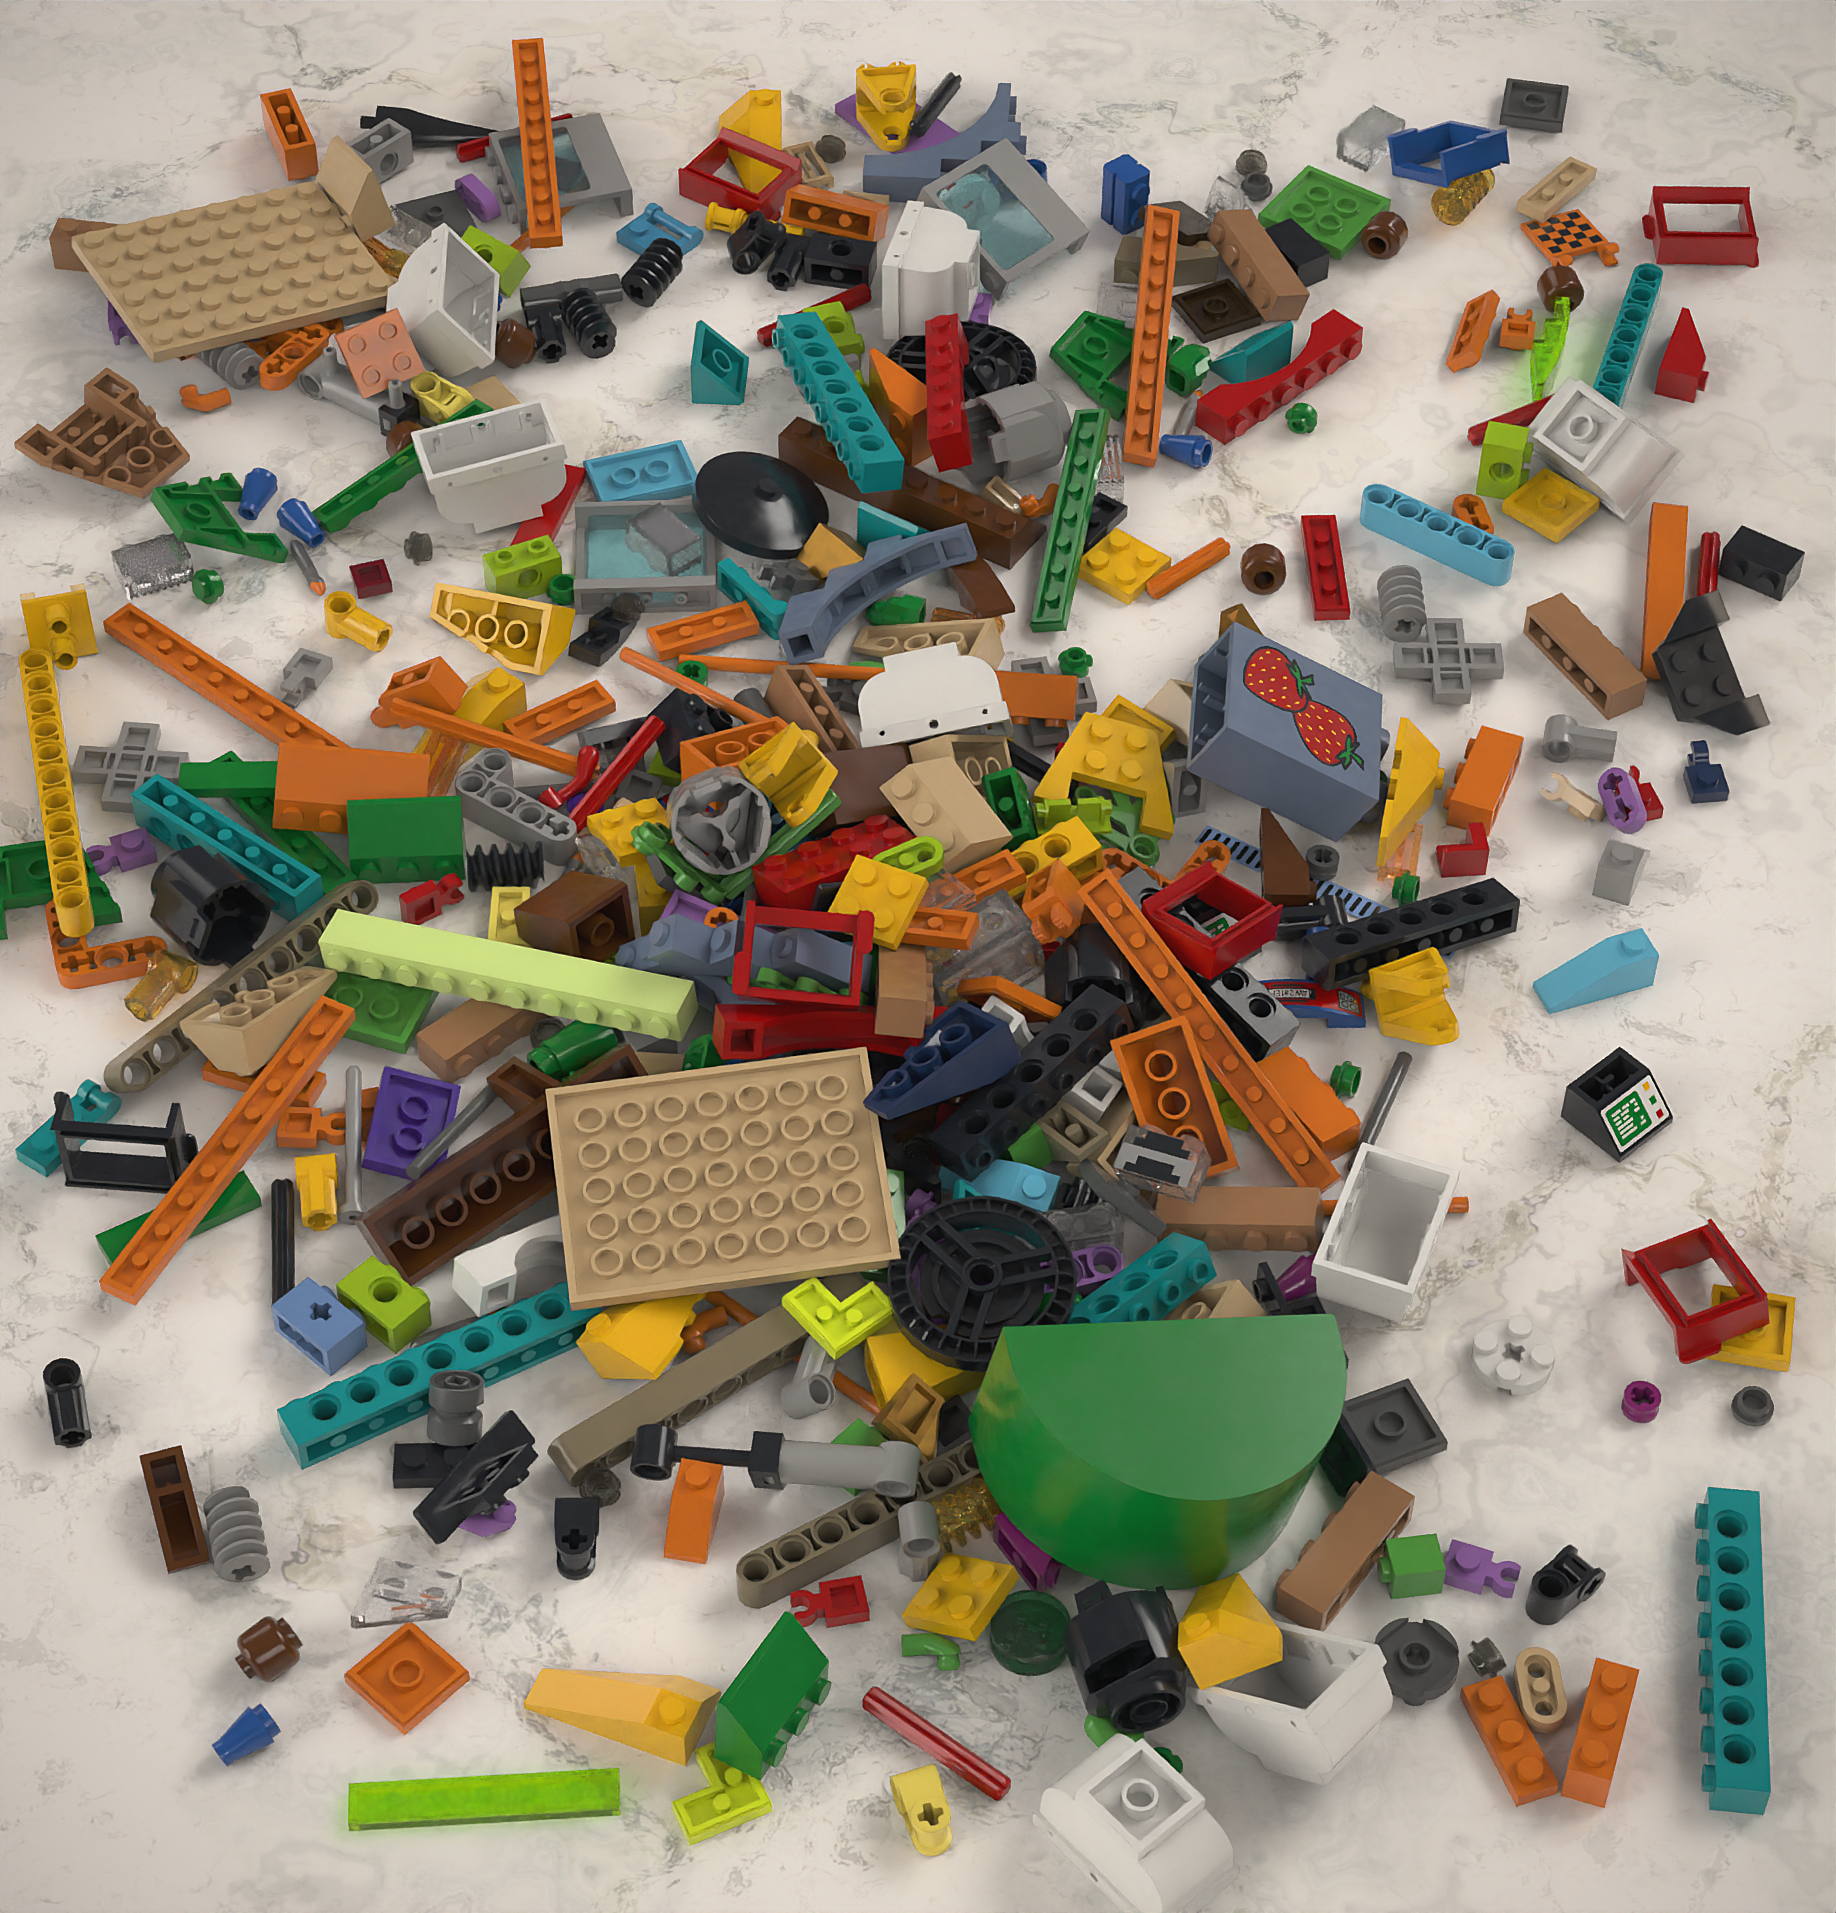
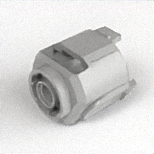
(1016, 432)
(731, 835)

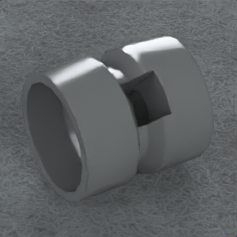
(454, 1410)

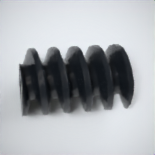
(653, 272)
(588, 323)
(505, 866)

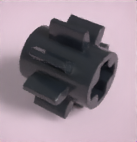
(1077, 1194)

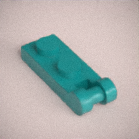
(739, 586)
(41, 1148)

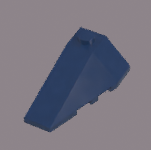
(959, 1054)

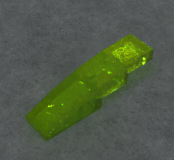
(1549, 351)

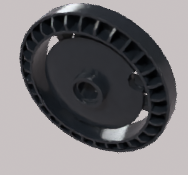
(984, 371)
(988, 1255)

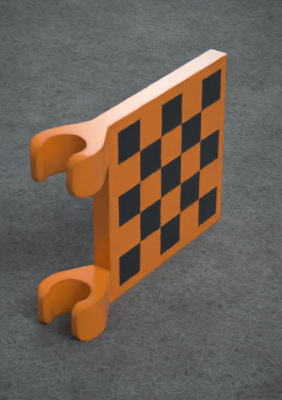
(1569, 236)

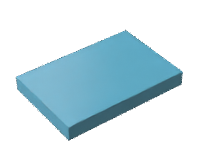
(642, 474)

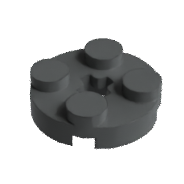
(1439, 1666)

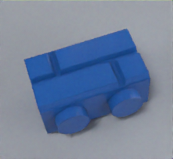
(1123, 193)

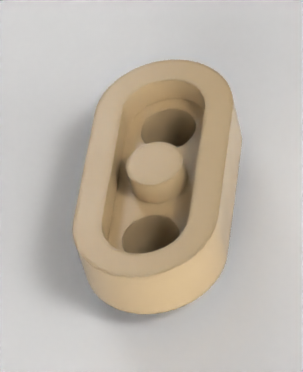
(1540, 1693)

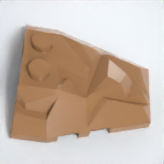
(109, 440)

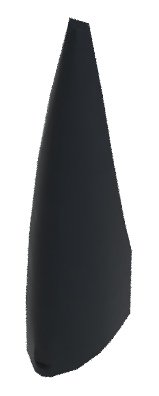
(426, 129)

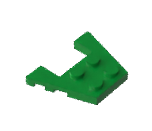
(1093, 354)
(200, 518)
(27, 883)

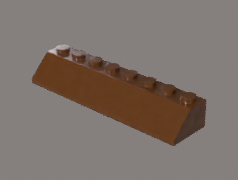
(923, 499)
(478, 1184)

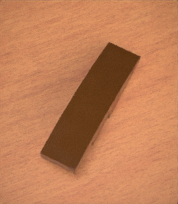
(979, 589)

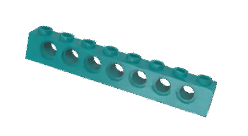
(838, 402)
(485, 1347)
(1748, 1784)

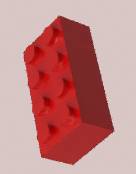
(793, 877)

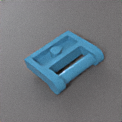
(642, 232)

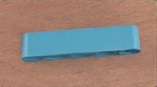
(1437, 534)

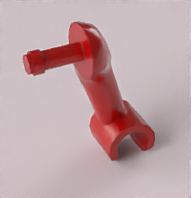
(586, 763)

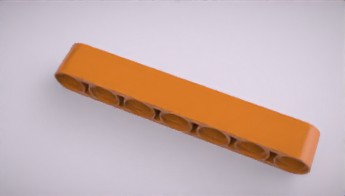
(1663, 578)

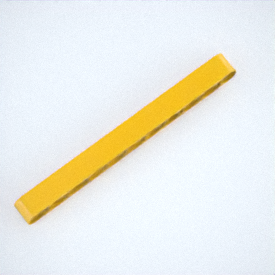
(56, 793)

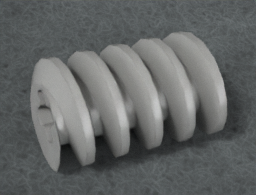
(234, 364)
(1401, 603)
(236, 1535)

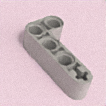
(498, 807)

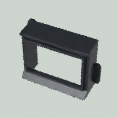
(116, 1170)

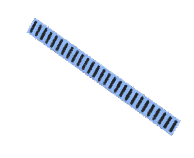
(1250, 857)

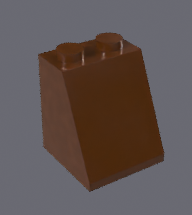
(858, 784)
(578, 917)

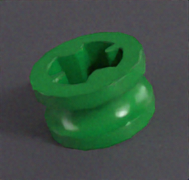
(694, 669)

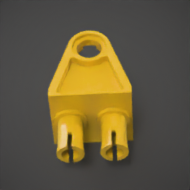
(886, 102)
(60, 625)
(791, 773)
(1413, 999)

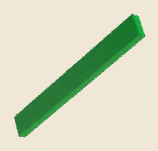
(1070, 521)

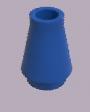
(1188, 449)
(257, 491)
(300, 522)
(249, 1733)

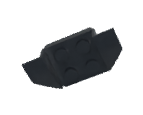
(1700, 671)

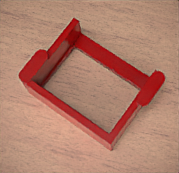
(702, 187)
(1701, 247)
(860, 925)
(1207, 955)
(1701, 1332)

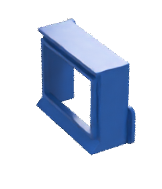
(1460, 146)

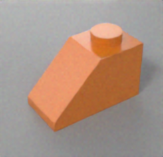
(694, 1510)

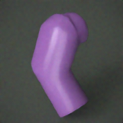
(493, 1523)

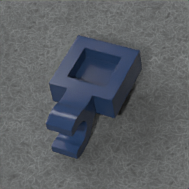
(1704, 781)

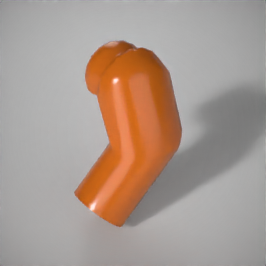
(204, 402)
(1036, 508)
(703, 1323)

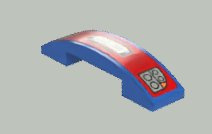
(1307, 999)

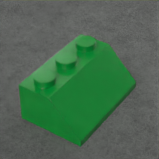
(406, 839)
(771, 1699)

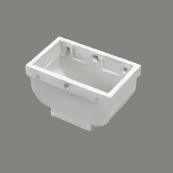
(928, 270)
(448, 304)
(1602, 448)
(496, 469)
(931, 696)
(1383, 1232)
(1308, 1709)
(1138, 1830)

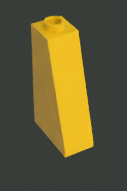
(892, 1359)

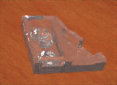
(1225, 196)
(405, 1594)

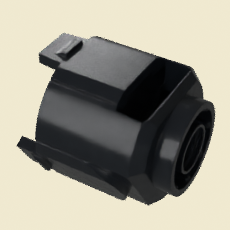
(209, 906)
(1095, 959)
(1127, 1657)

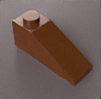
(1282, 866)

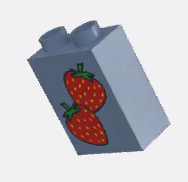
(1287, 733)

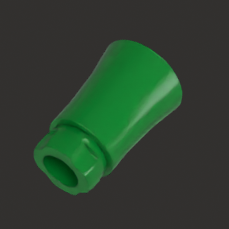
(572, 1048)

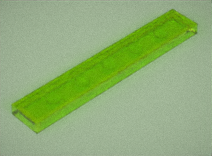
(484, 1799)

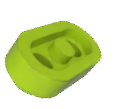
(909, 854)

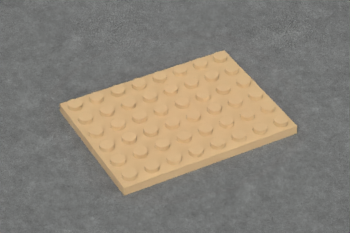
(233, 271)
(720, 1178)

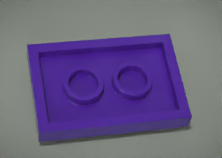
(406, 1119)

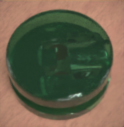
(1029, 1633)

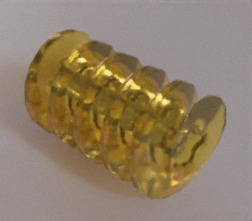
(1461, 197)
(965, 1513)

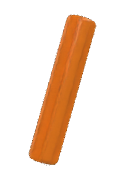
(1188, 568)

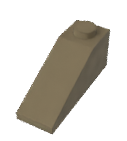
(1191, 263)
(1071, 1133)

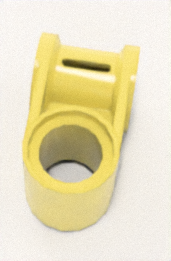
(438, 397)
(924, 1809)

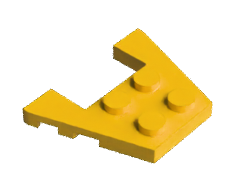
(1117, 759)

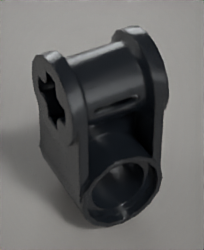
(754, 242)
(576, 1536)
(1561, 1586)

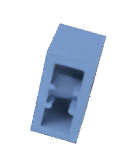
(320, 1325)

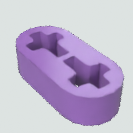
(478, 198)
(1615, 804)

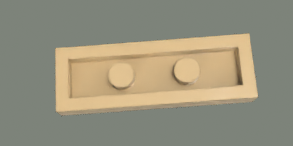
(1556, 189)

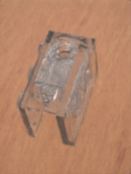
(1000, 948)

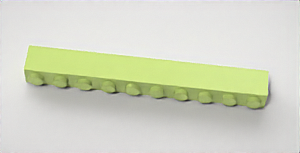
(509, 975)

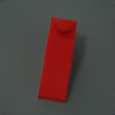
(1683, 362)

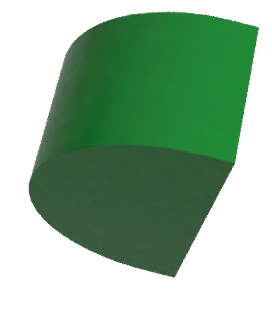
(1159, 1440)

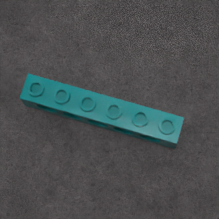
(187, 822)
(1150, 1284)

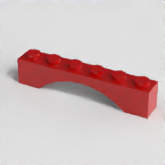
(1236, 407)
(946, 410)
(771, 1029)

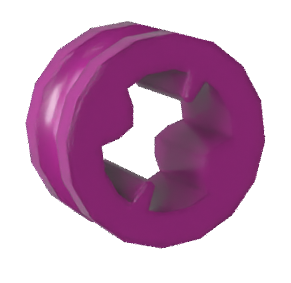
(1645, 1411)

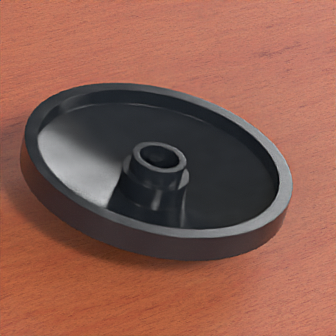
(758, 504)

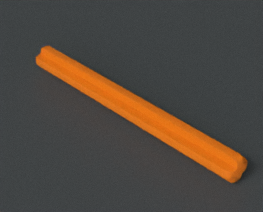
(486, 737)

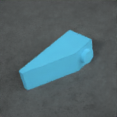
(1603, 971)
(1012, 1182)

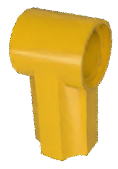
(347, 620)
(317, 1184)

